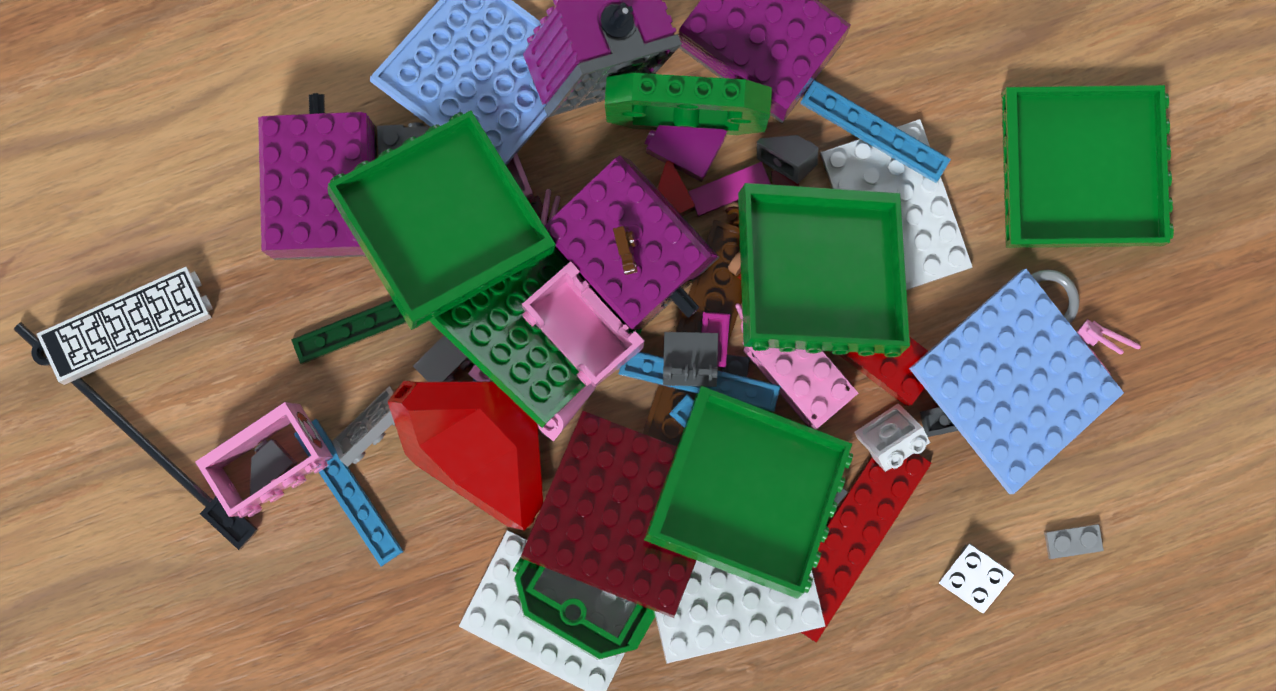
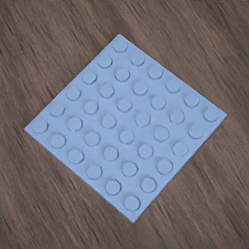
(468, 60)
(1017, 381)

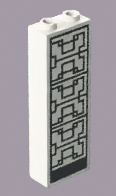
(125, 325)

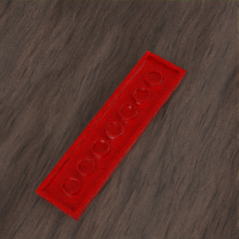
(860, 528)

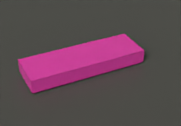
(726, 189)

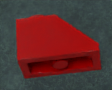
(674, 190)

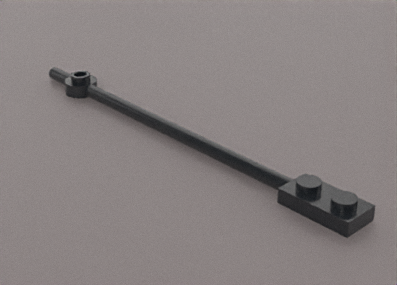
(234, 529)

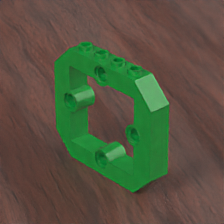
(687, 101)
(576, 632)

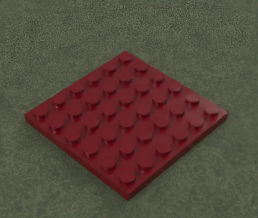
(601, 513)

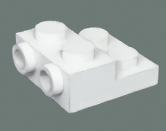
(893, 437)

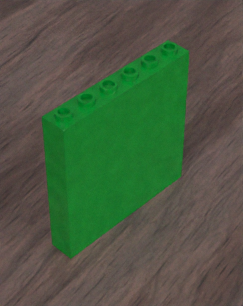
(1086, 166)
(440, 218)
(822, 270)
(750, 493)

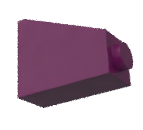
(686, 147)

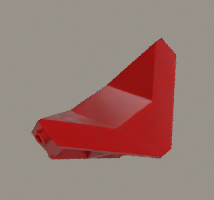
(473, 444)

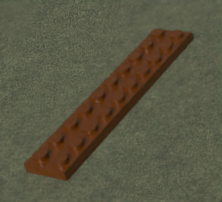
(714, 292)

